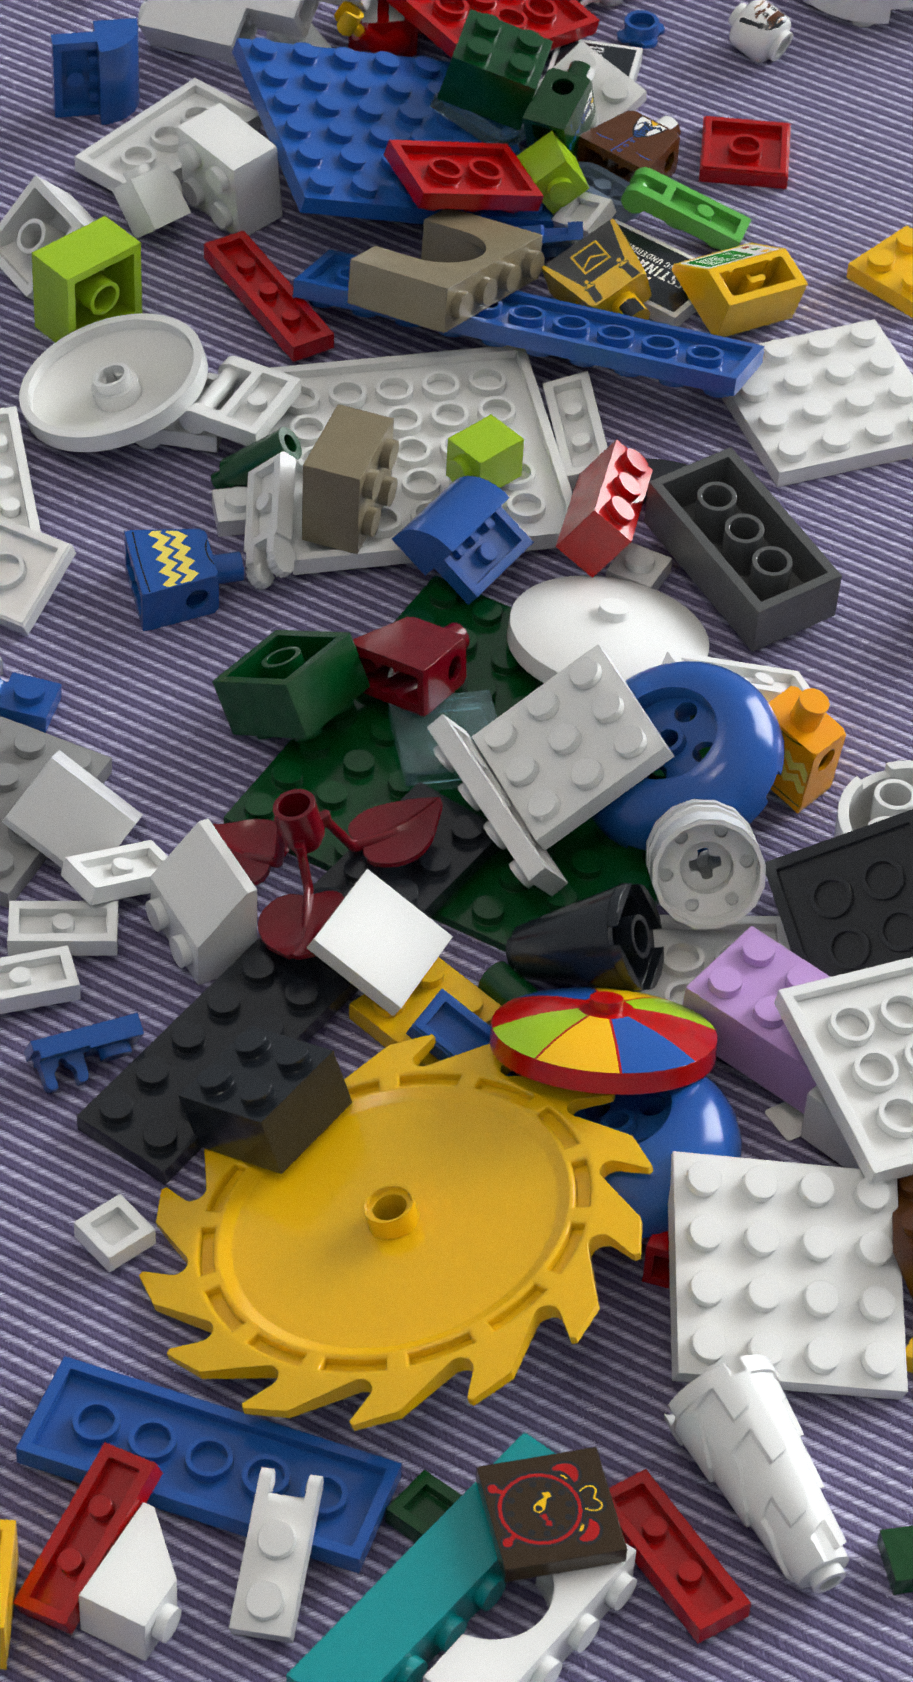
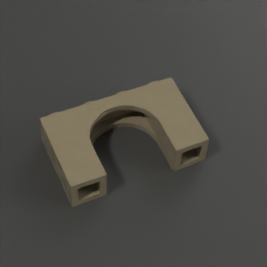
(461, 271)

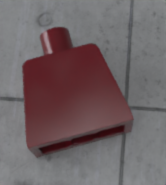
(414, 663)

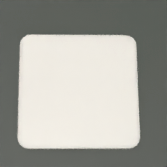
(786, 1120)

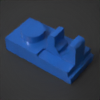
(107, 1039)

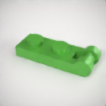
(684, 209)

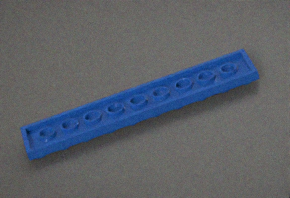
(572, 332)

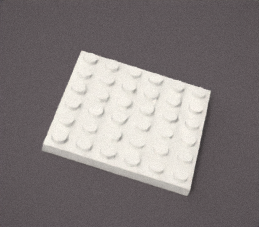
(430, 401)

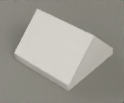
(70, 812)

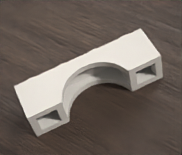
(573, 1617)

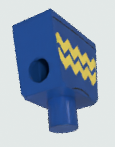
(176, 574)

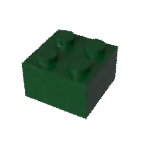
(495, 69)
(291, 684)

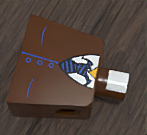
(632, 143)

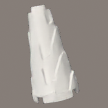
(754, 1451)

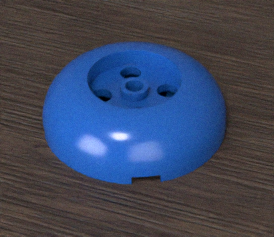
(728, 718)
(677, 1120)

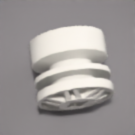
(712, 893)

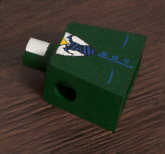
(562, 106)

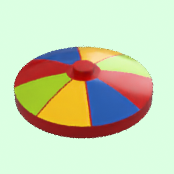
(603, 1040)

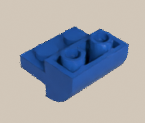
(97, 71)
(465, 536)

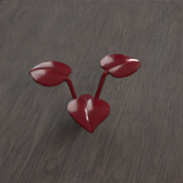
(386, 833)

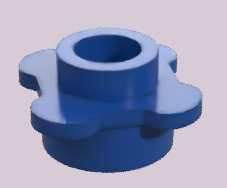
(641, 29)

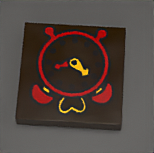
(550, 1514)

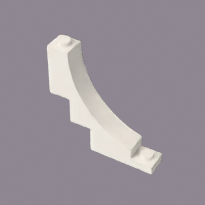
(213, 26)

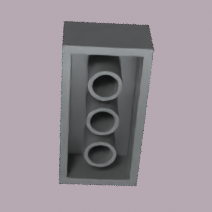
(742, 549)

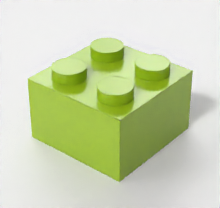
(86, 278)

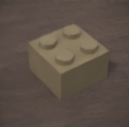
(349, 479)

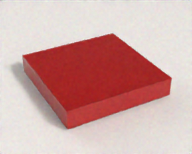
(745, 152)

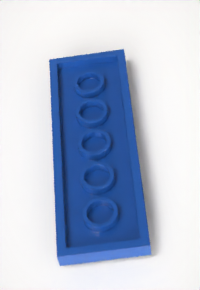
(208, 1457)

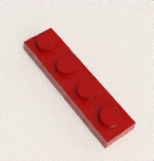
(268, 296)

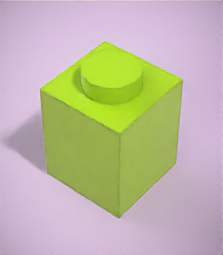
(554, 171)
(486, 451)

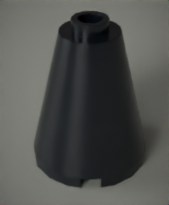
(593, 942)

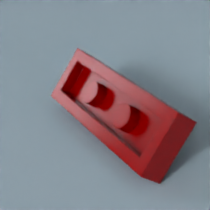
(85, 1534)
(677, 1559)

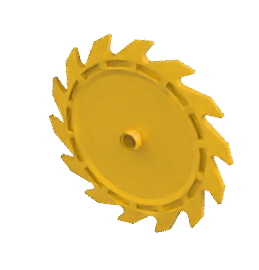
(401, 1239)

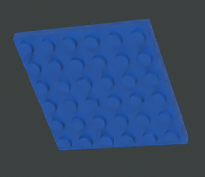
(334, 119)

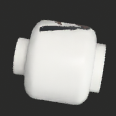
(760, 30)

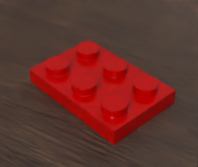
(463, 176)

